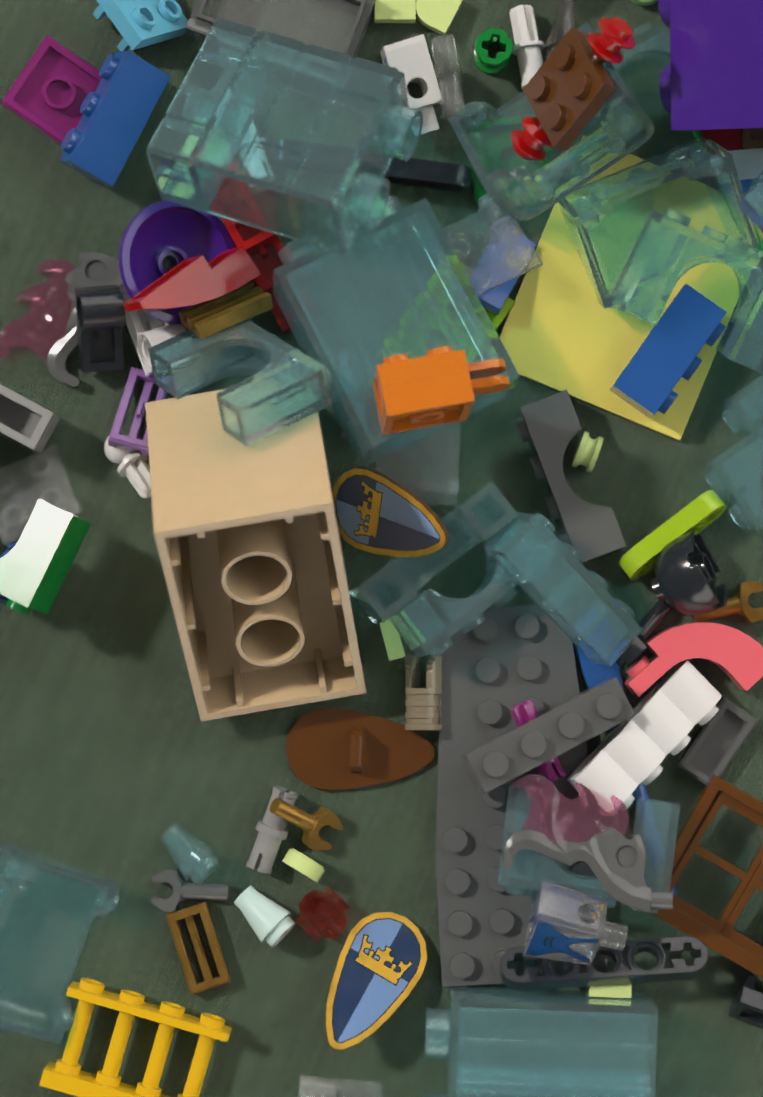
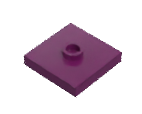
(52, 90)

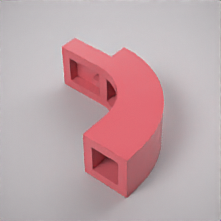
(722, 645)

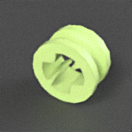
(587, 451)

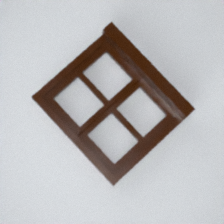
(693, 921)

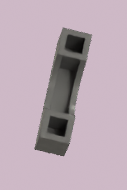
(549, 428)
(547, 735)

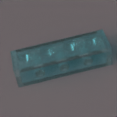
(564, 587)

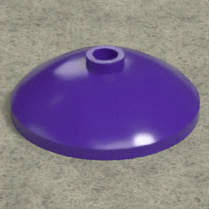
(172, 233)

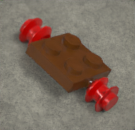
(570, 88)

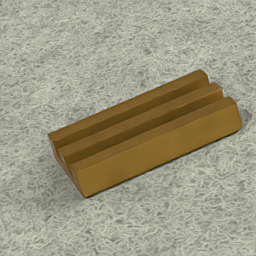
(225, 311)
(188, 913)

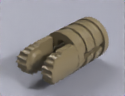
(423, 704)

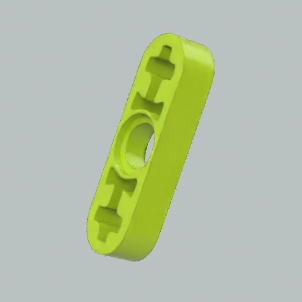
(694, 516)

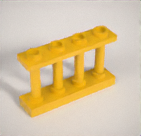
(66, 1072)

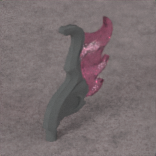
(52, 318)
(587, 833)

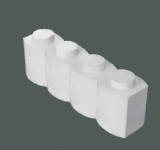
(641, 743)

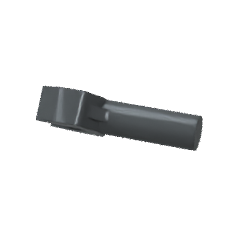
(186, 890)

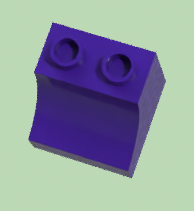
(713, 64)

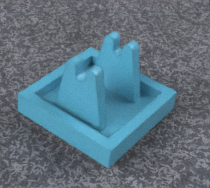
(143, 21)

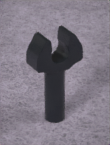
(648, 624)

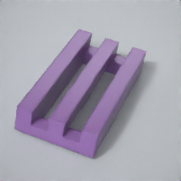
(131, 442)

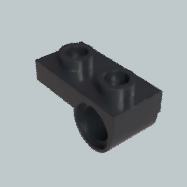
(100, 328)

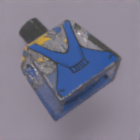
(570, 926)

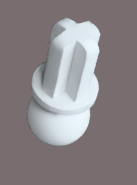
(132, 466)

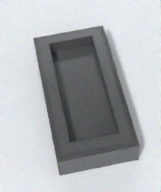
(717, 742)

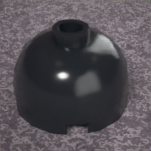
(688, 577)

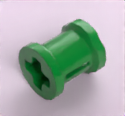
(496, 37)

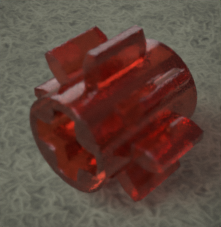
(322, 914)

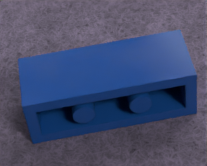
(113, 117)
(670, 352)

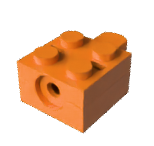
(432, 388)

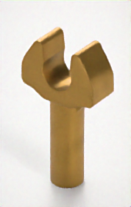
(738, 604)
(308, 822)

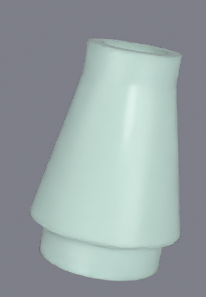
(265, 916)

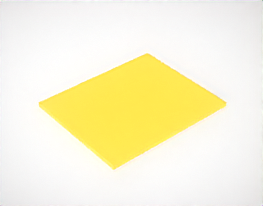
(574, 344)

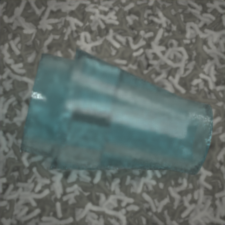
(190, 854)

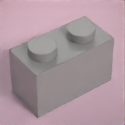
(25, 420)

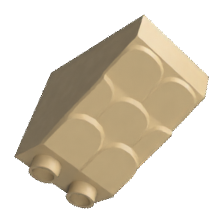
(251, 560)

